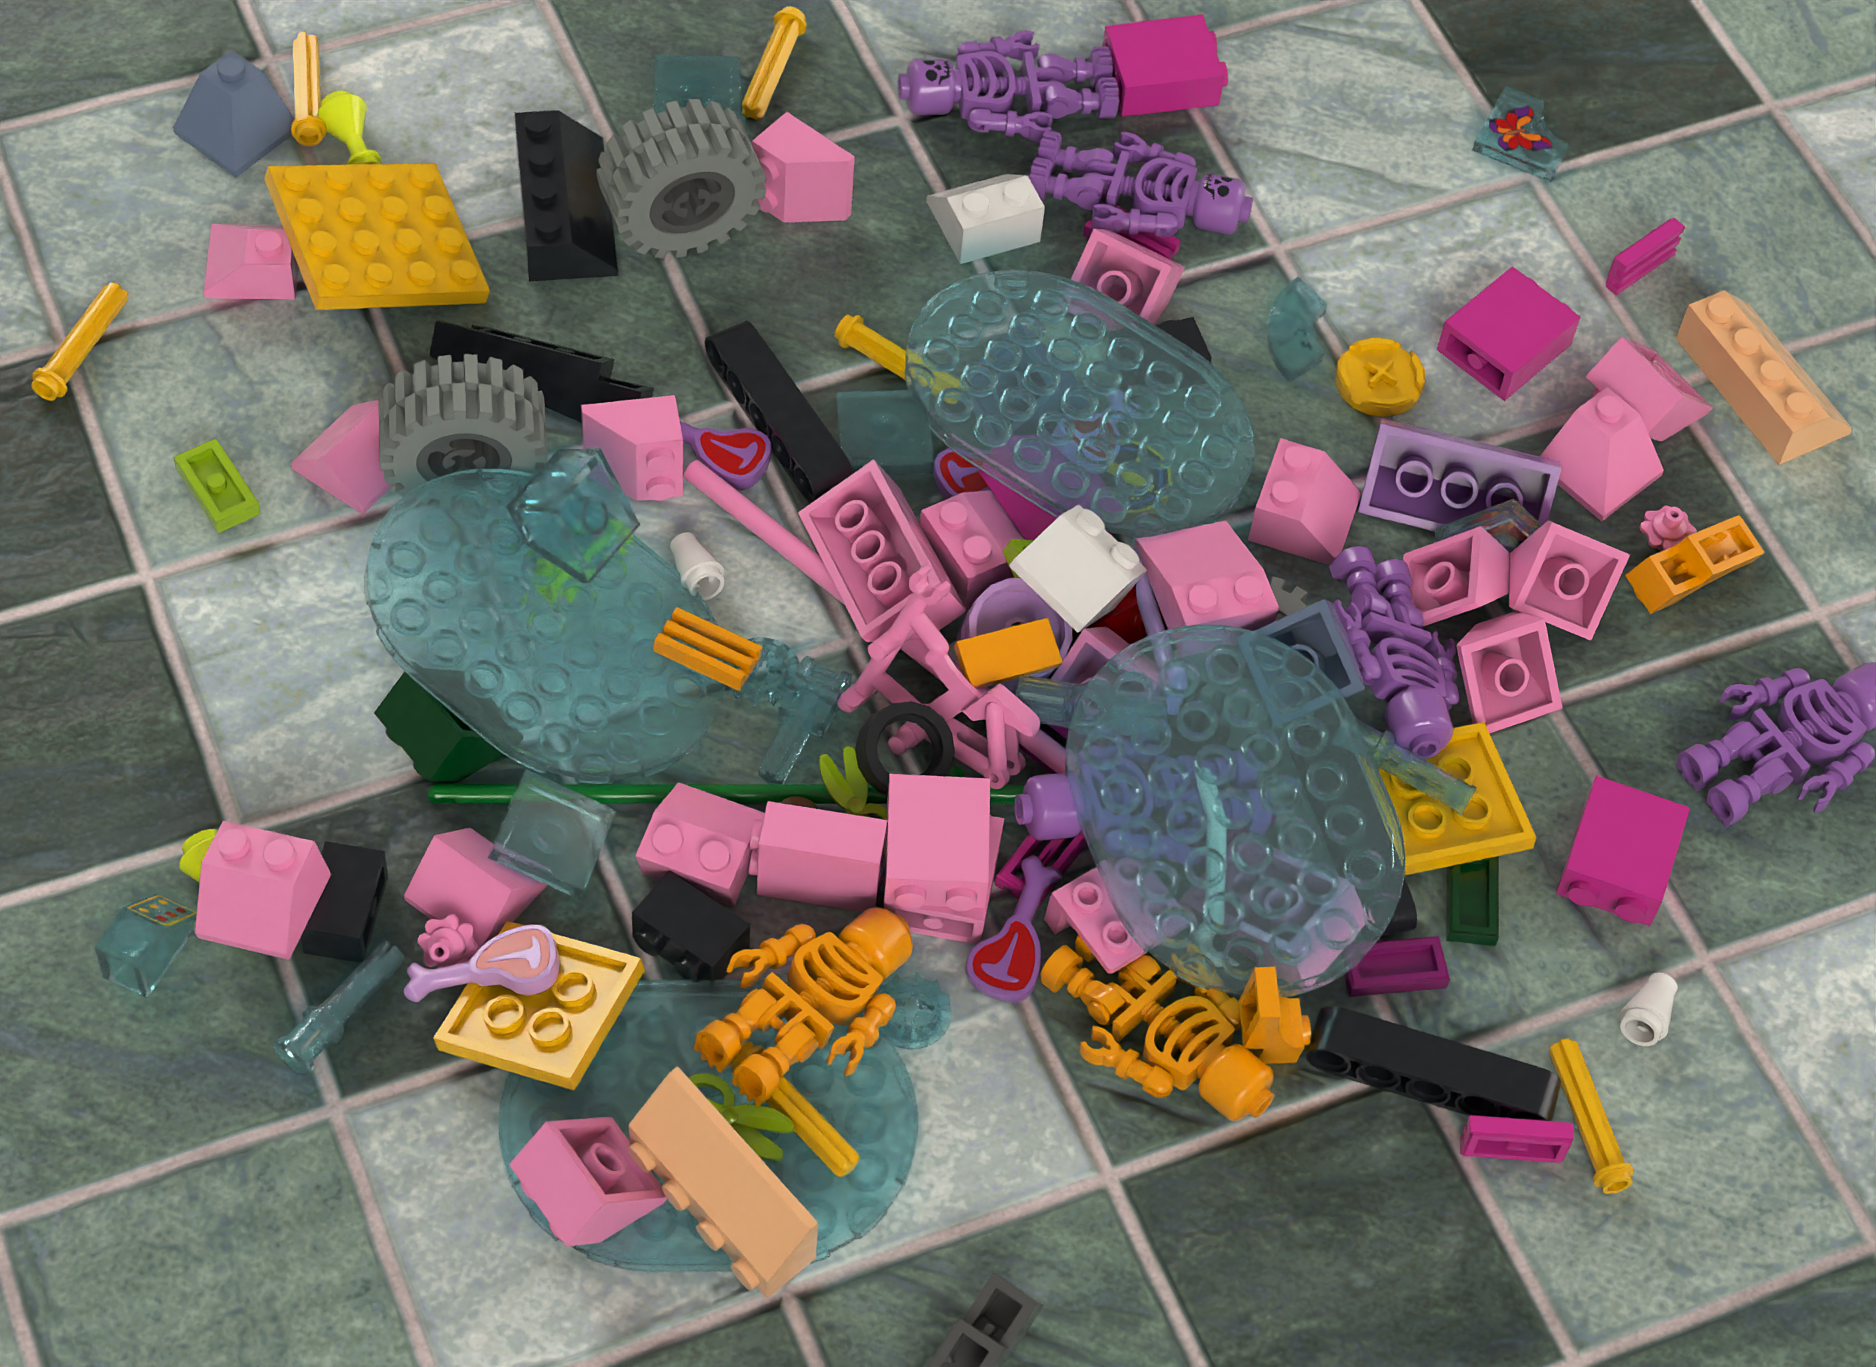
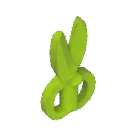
(852, 792)
(748, 1118)

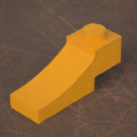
(1693, 563)
(1272, 1022)

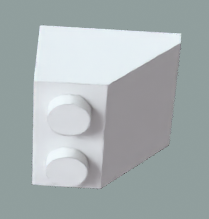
(989, 216)
(1079, 567)

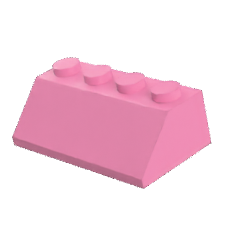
(873, 549)

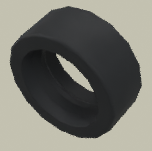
(917, 713)

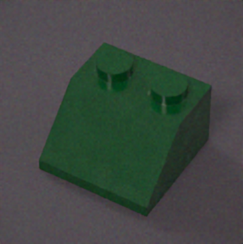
(431, 734)

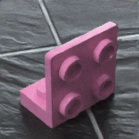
(1090, 912)

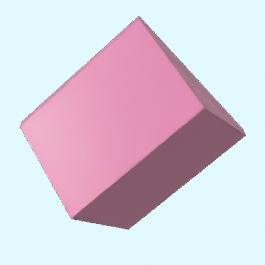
(347, 458)
(1564, 578)
(464, 882)

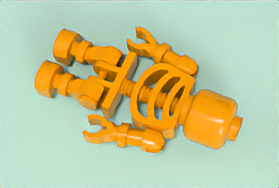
(829, 982)
(1229, 1074)

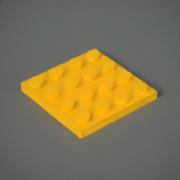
(376, 235)

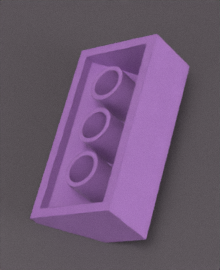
(1441, 477)

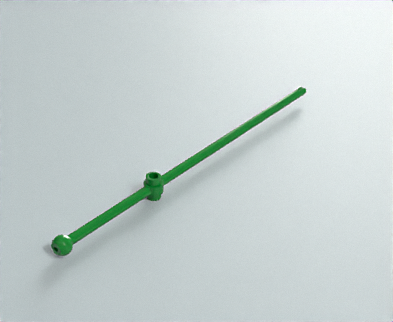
(657, 792)

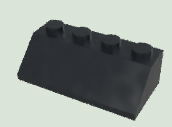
(561, 199)

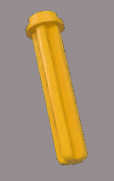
(788, 26)
(307, 126)
(855, 334)
(52, 379)
(808, 1122)
(1611, 1170)

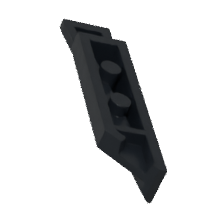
(561, 373)

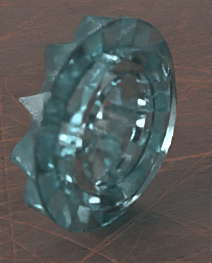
(781, 669)
(928, 1024)

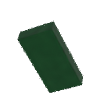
(1473, 902)

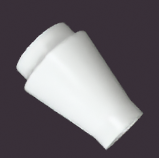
(697, 566)
(1648, 1013)

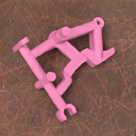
(999, 706)

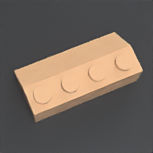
(1759, 377)
(722, 1185)

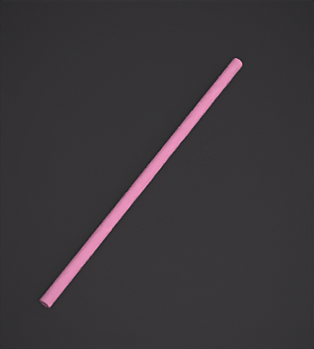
(811, 564)

